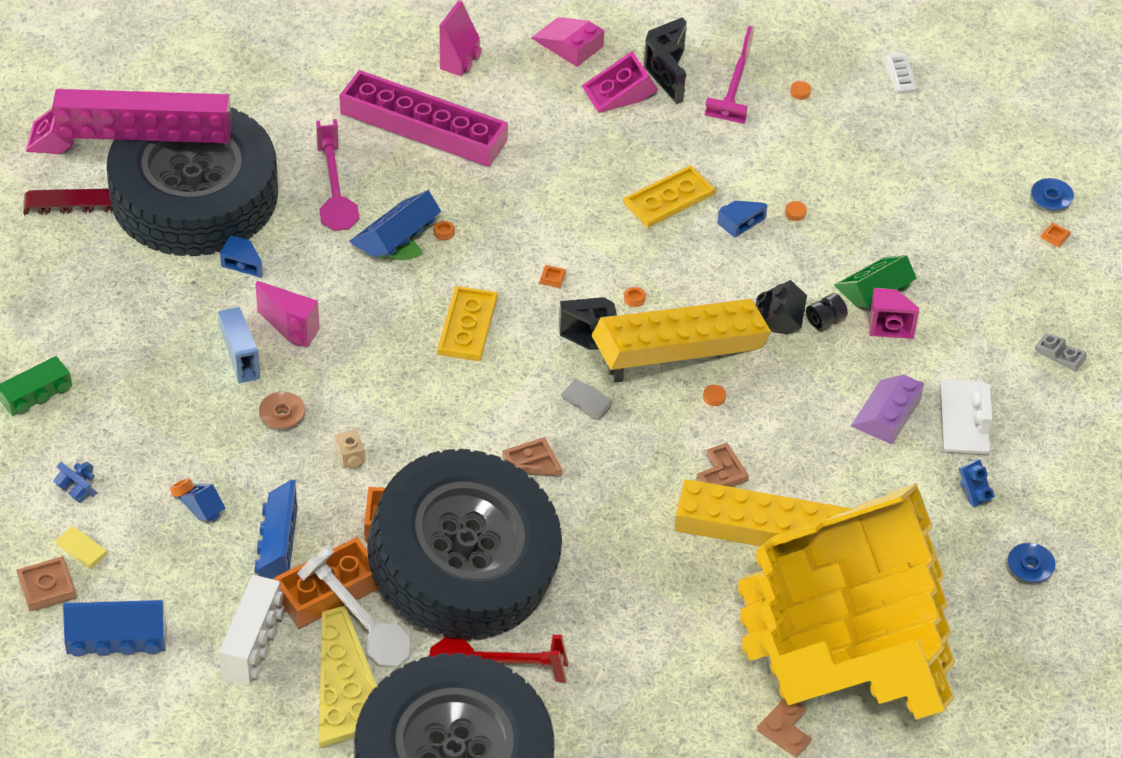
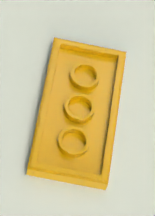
(669, 196)
(467, 323)

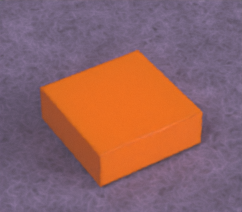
(1055, 234)
(552, 276)

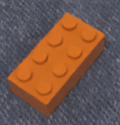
(311, 597)

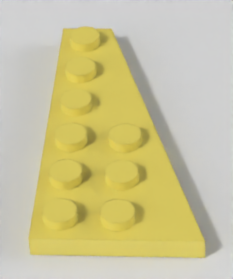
(343, 678)

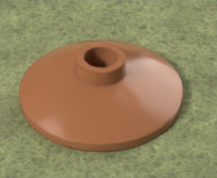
(279, 403)

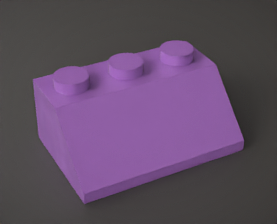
(889, 407)

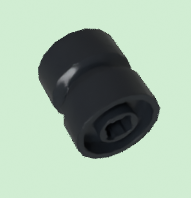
(826, 312)

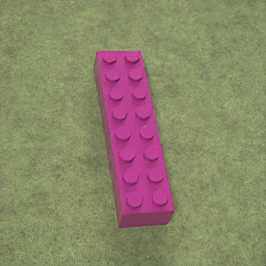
(142, 115)
(424, 118)

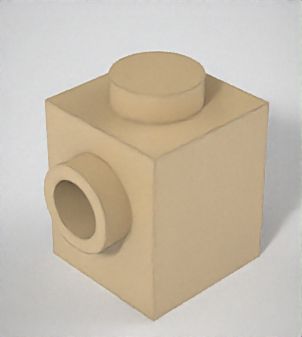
(350, 449)

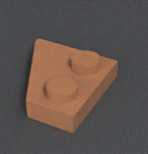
(534, 458)

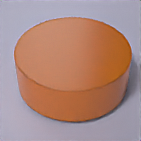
(800, 90)
(795, 211)
(444, 230)
(634, 297)
(714, 395)
(181, 487)

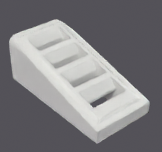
(901, 62)

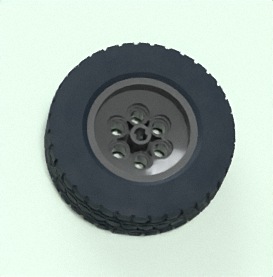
(194, 193)
(482, 506)
(451, 700)

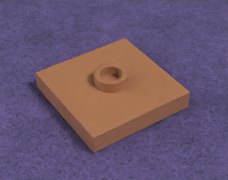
(46, 583)

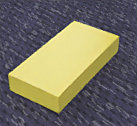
(81, 547)

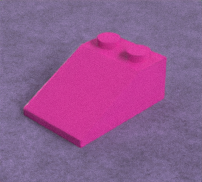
(571, 39)
(458, 41)
(620, 84)
(289, 313)

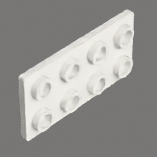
(965, 416)

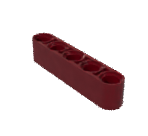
(66, 199)

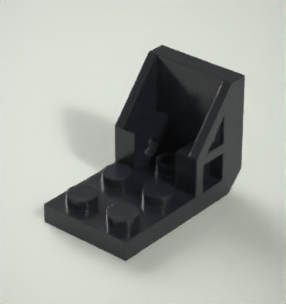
(662, 55)
(579, 320)

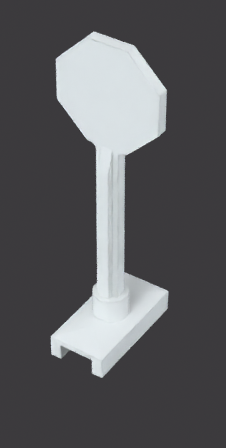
(386, 643)

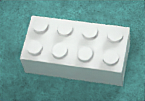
(251, 630)

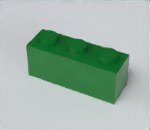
(34, 386)

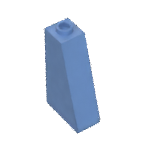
(239, 344)

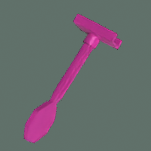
(727, 108)
(338, 211)

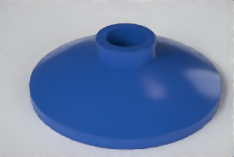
(1052, 194)
(1034, 555)

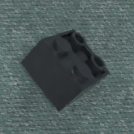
(782, 307)

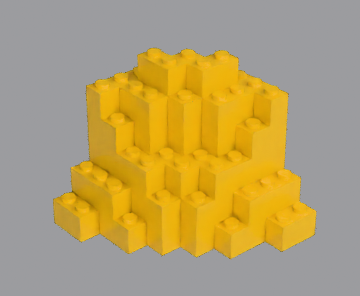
(854, 606)

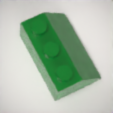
(885, 273)

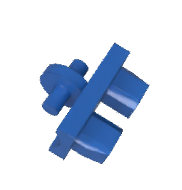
(976, 483)
(82, 487)

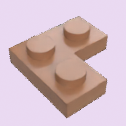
(727, 467)
(780, 728)

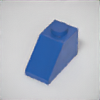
(741, 216)
(241, 256)
(203, 502)

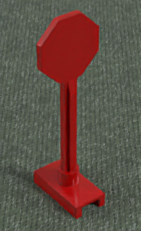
(555, 657)

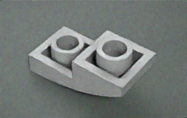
(1056, 350)
(588, 398)

